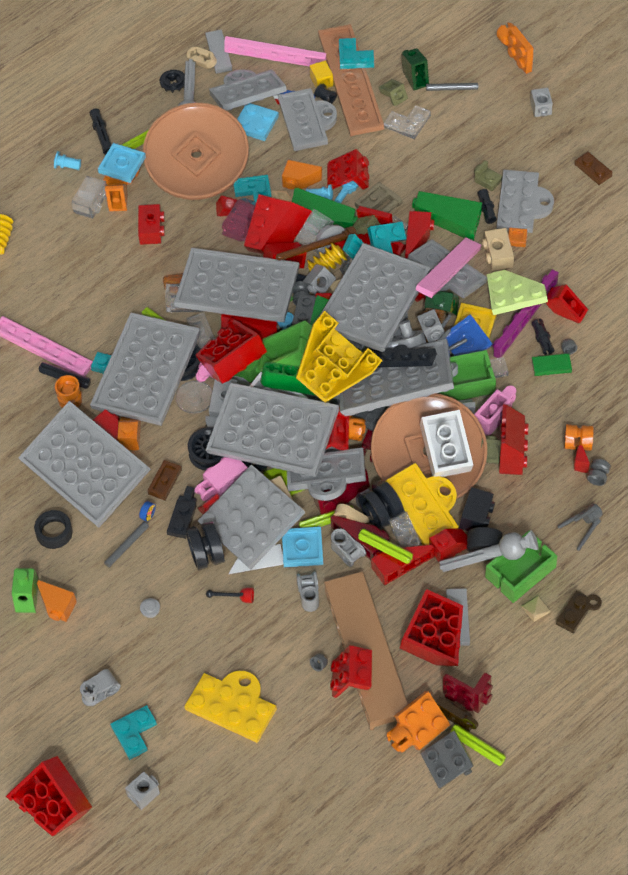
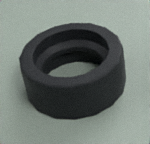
(53, 516)

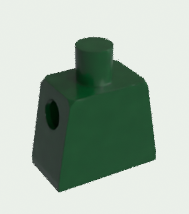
(412, 63)
(442, 301)

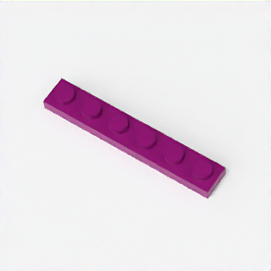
(521, 319)

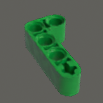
(283, 378)

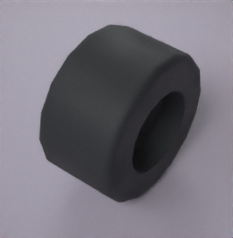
(482, 537)

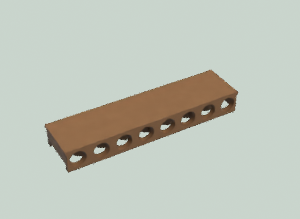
(360, 627)

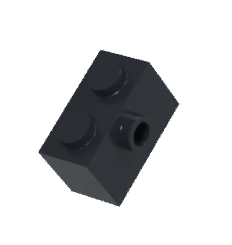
(477, 509)

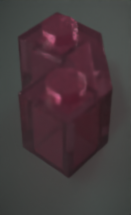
(239, 220)

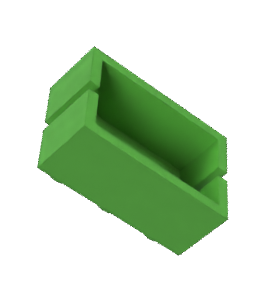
(287, 345)
(472, 376)
(521, 575)

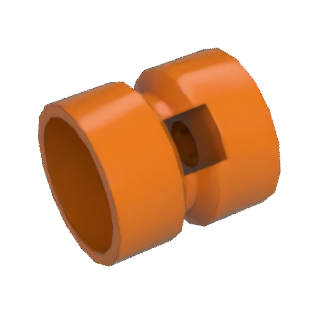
(68, 390)
(572, 433)

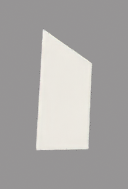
(273, 558)

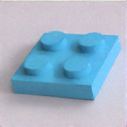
(257, 121)
(121, 163)
(302, 547)

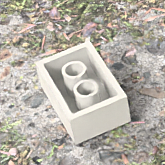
(446, 444)

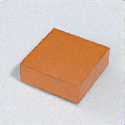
(517, 237)

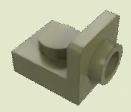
(395, 91)
(486, 176)
(364, 222)
(493, 449)

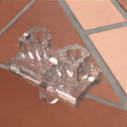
(404, 530)

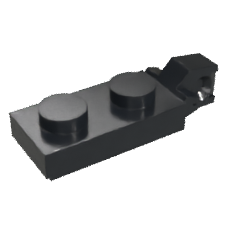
(182, 514)

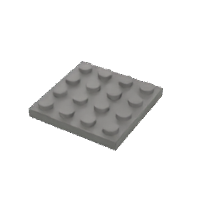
(252, 516)

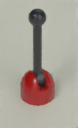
(246, 594)

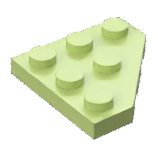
(513, 292)

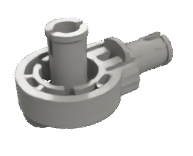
(408, 337)

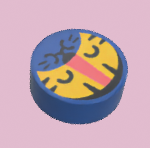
(147, 511)

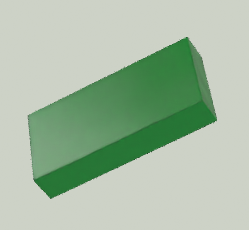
(551, 364)

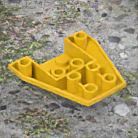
(332, 362)

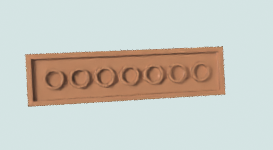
(351, 85)

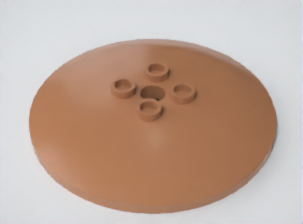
(191, 130)
(400, 443)

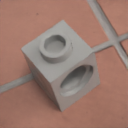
(541, 102)
(326, 279)
(431, 325)
(139, 798)

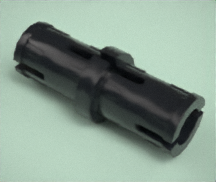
(487, 206)
(543, 336)

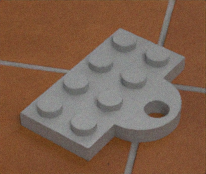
(245, 87)
(306, 118)
(521, 200)
(462, 283)
(334, 474)

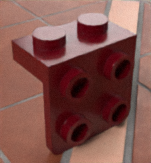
(470, 698)

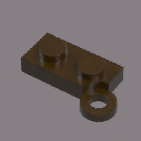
(577, 610)
(457, 716)

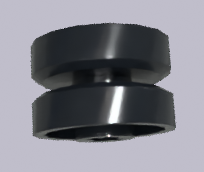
(380, 504)
(207, 545)

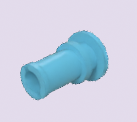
(68, 162)
(323, 192)

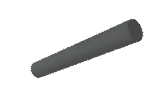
(452, 86)
(126, 544)

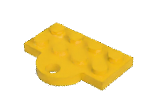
(424, 502)
(232, 705)

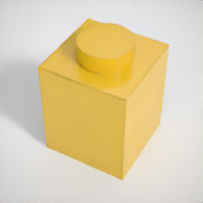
(320, 74)

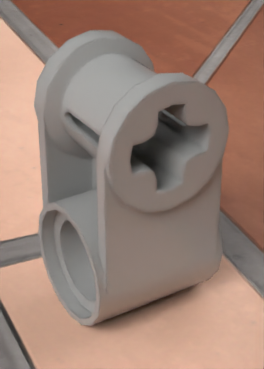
(349, 549)
(308, 589)
(99, 687)

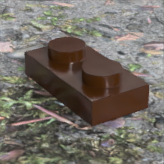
(593, 168)
(164, 480)

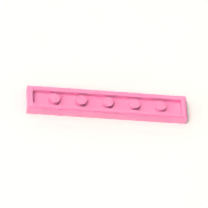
(272, 51)
(448, 267)
(44, 347)

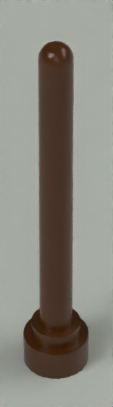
(318, 244)

